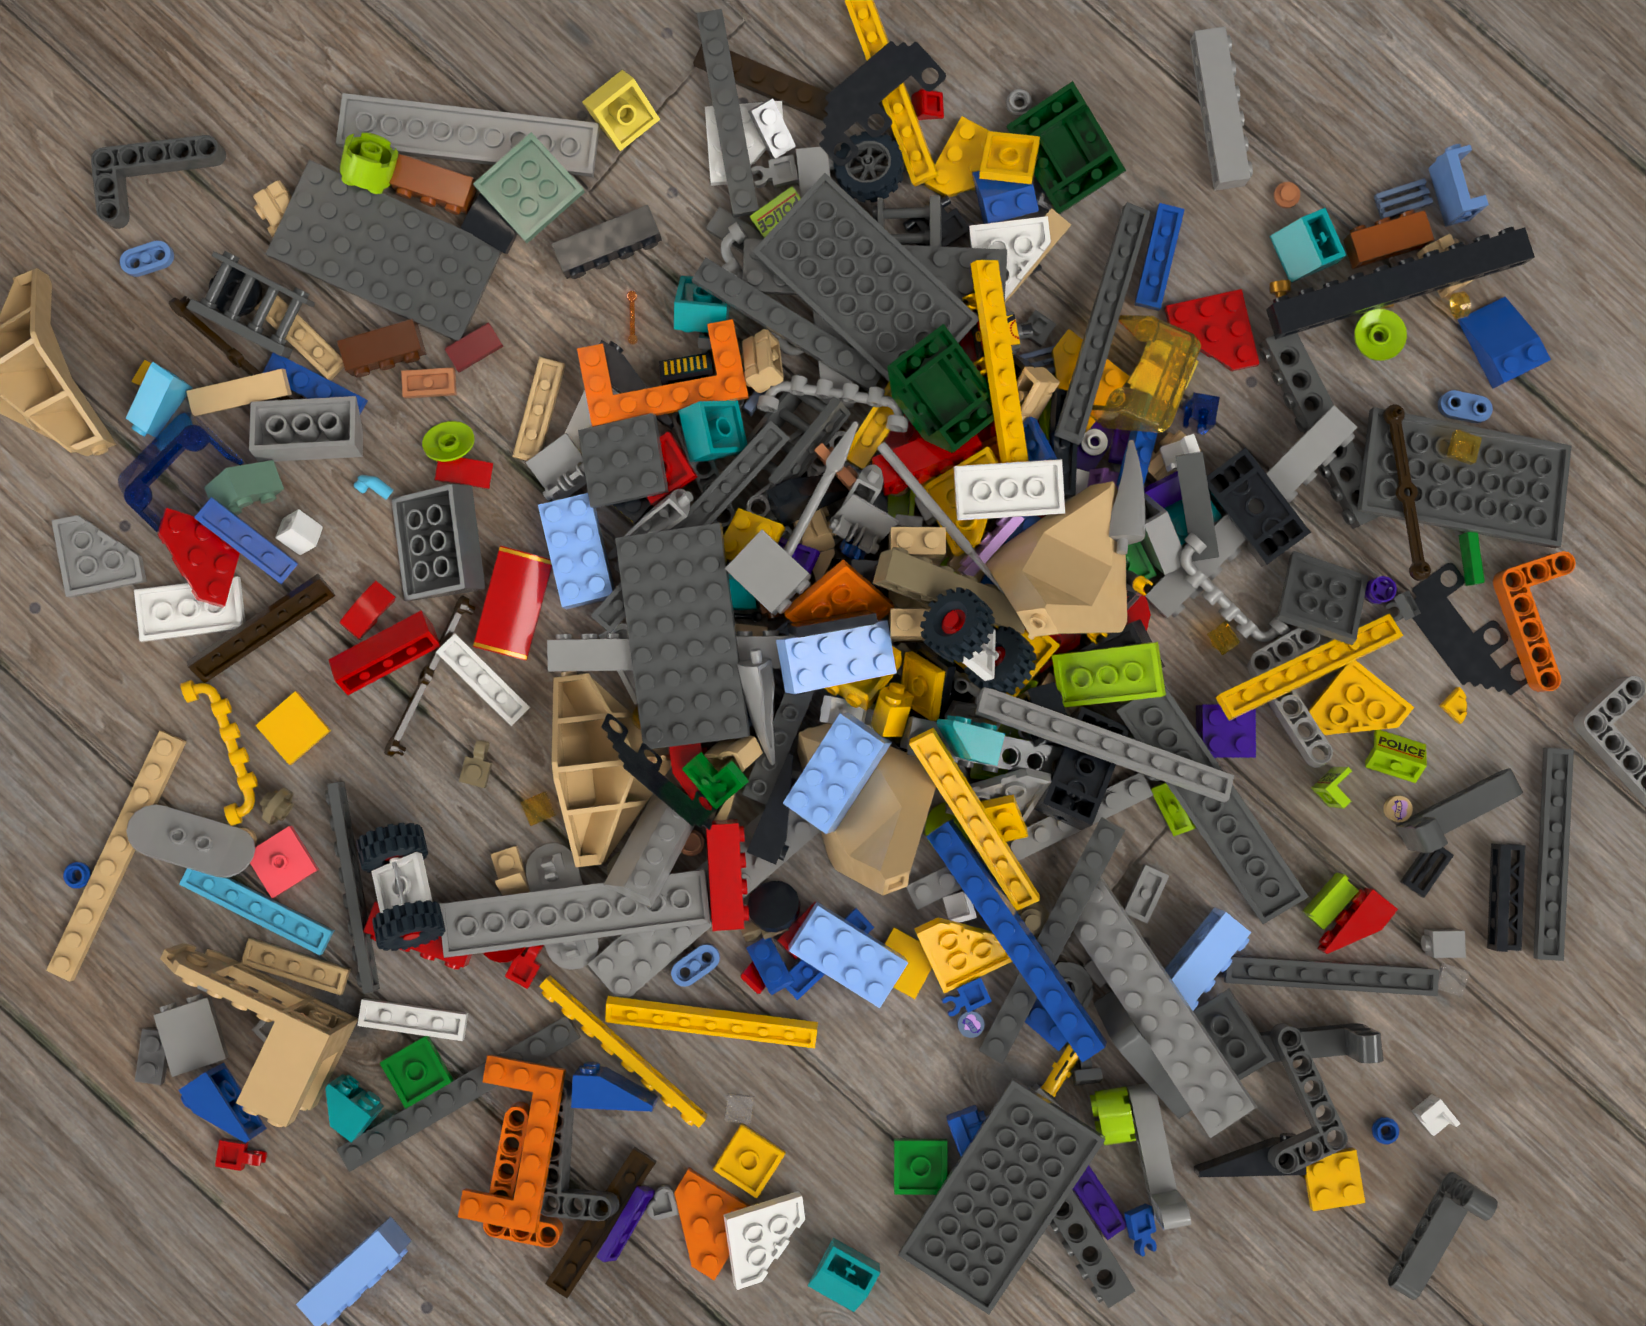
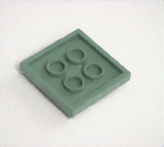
(529, 187)

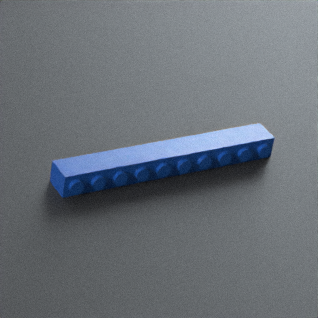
(1017, 940)

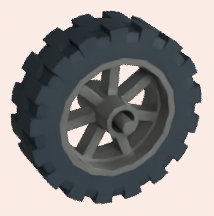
(877, 187)

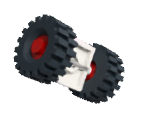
(962, 632)
(401, 886)

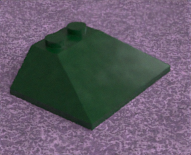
(1072, 149)
(941, 391)

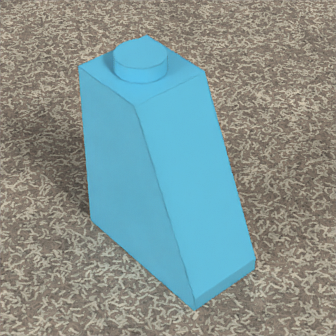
(156, 400)

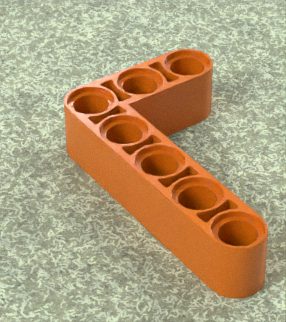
(1529, 615)
(508, 1182)

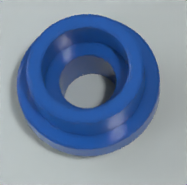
(69, 875)
(1390, 1136)

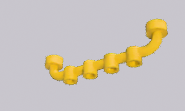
(236, 755)

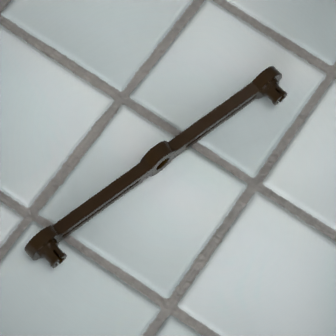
(232, 354)
(1419, 568)
(425, 677)

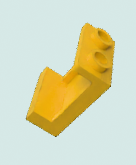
(865, 692)

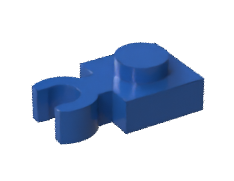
(852, 551)
(971, 995)
(1140, 1227)

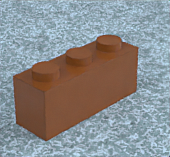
(433, 185)
(1388, 238)

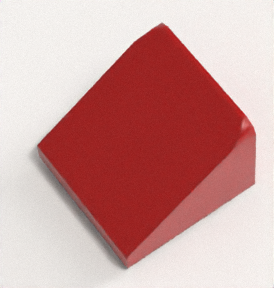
(928, 104)
(752, 977)

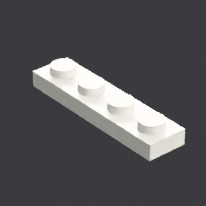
(483, 680)
(412, 1019)

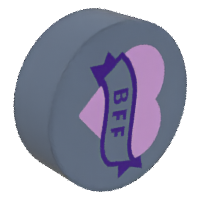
(970, 1024)

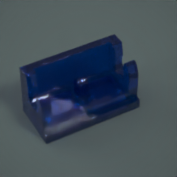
(1202, 409)

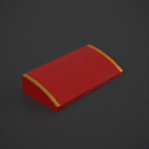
(513, 603)

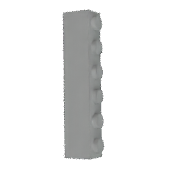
(1220, 108)

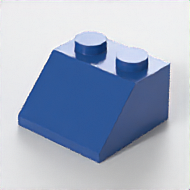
(1003, 199)

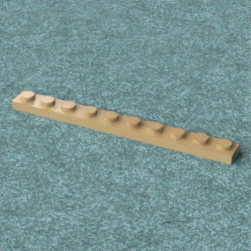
(114, 859)

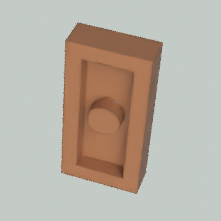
(428, 383)
(846, 475)

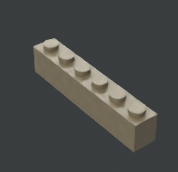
(924, 581)

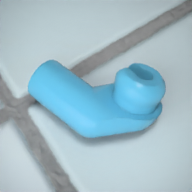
(377, 485)

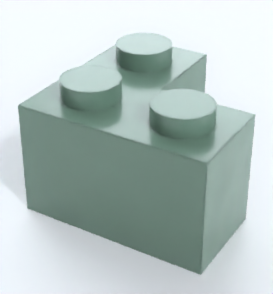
(245, 484)

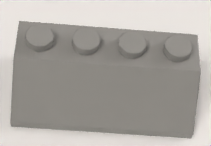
(305, 429)
(649, 853)

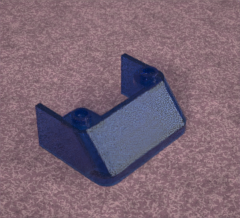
(182, 433)

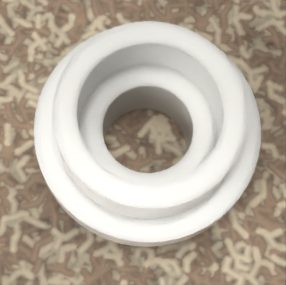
(1088, 447)

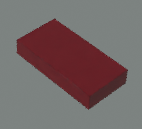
(474, 347)

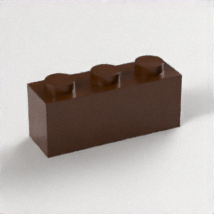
(382, 348)

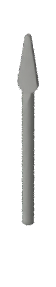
(834, 464)
(934, 508)

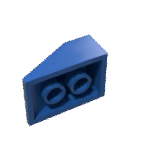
(1503, 342)
(605, 1089)
(215, 1098)

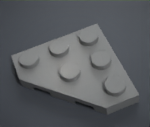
(93, 559)
(1025, 784)

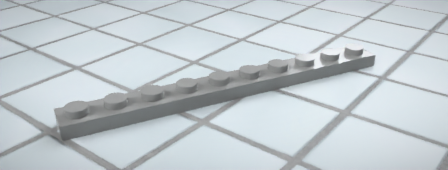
(1104, 744)
(1040, 835)

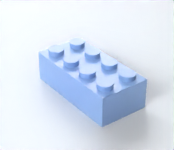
(576, 551)
(836, 657)
(837, 772)
(848, 954)
(1206, 955)
(355, 1274)

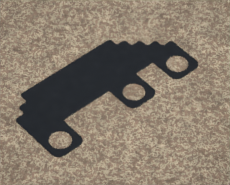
(866, 87)
(1455, 642)
(658, 784)

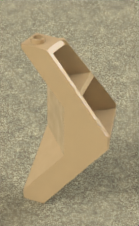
(34, 374)
(1067, 569)
(588, 771)
(885, 821)

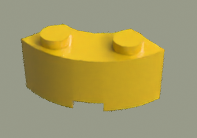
(892, 710)

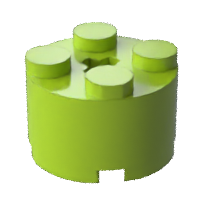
(368, 162)
(1114, 1115)

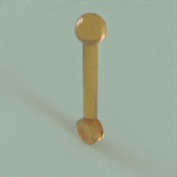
(632, 297)

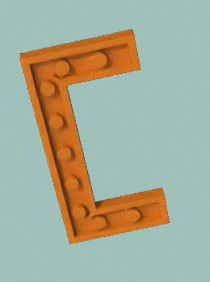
(725, 386)
(525, 1208)

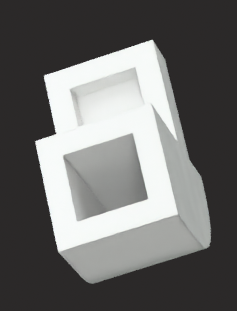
(834, 706)

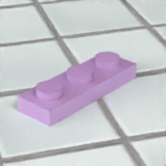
(990, 544)

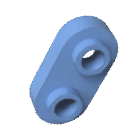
(148, 258)
(1466, 406)
(695, 964)

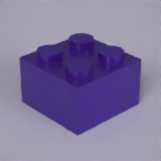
(1226, 737)

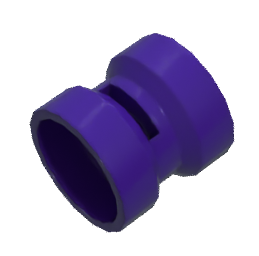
(1384, 588)

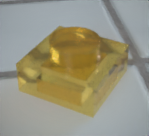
(1464, 447)
(1223, 638)
(538, 808)

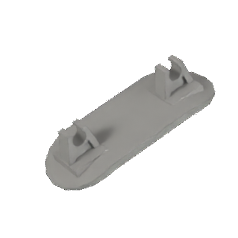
(190, 841)
(554, 868)

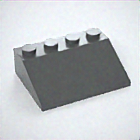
(438, 542)

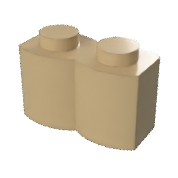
(741, 751)

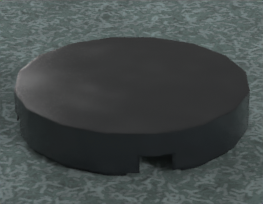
(230, 289)
(773, 906)

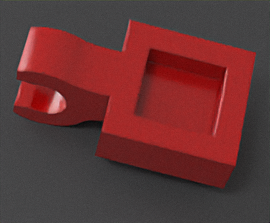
(525, 967)
(234, 1155)

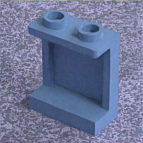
(1452, 189)

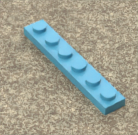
(260, 909)

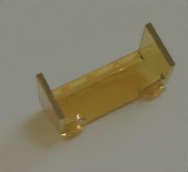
(1158, 381)

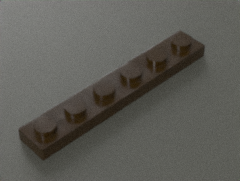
(774, 84)
(260, 628)
(594, 1233)

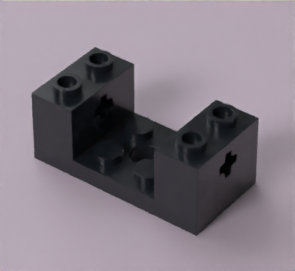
(1271, 530)
(1077, 795)

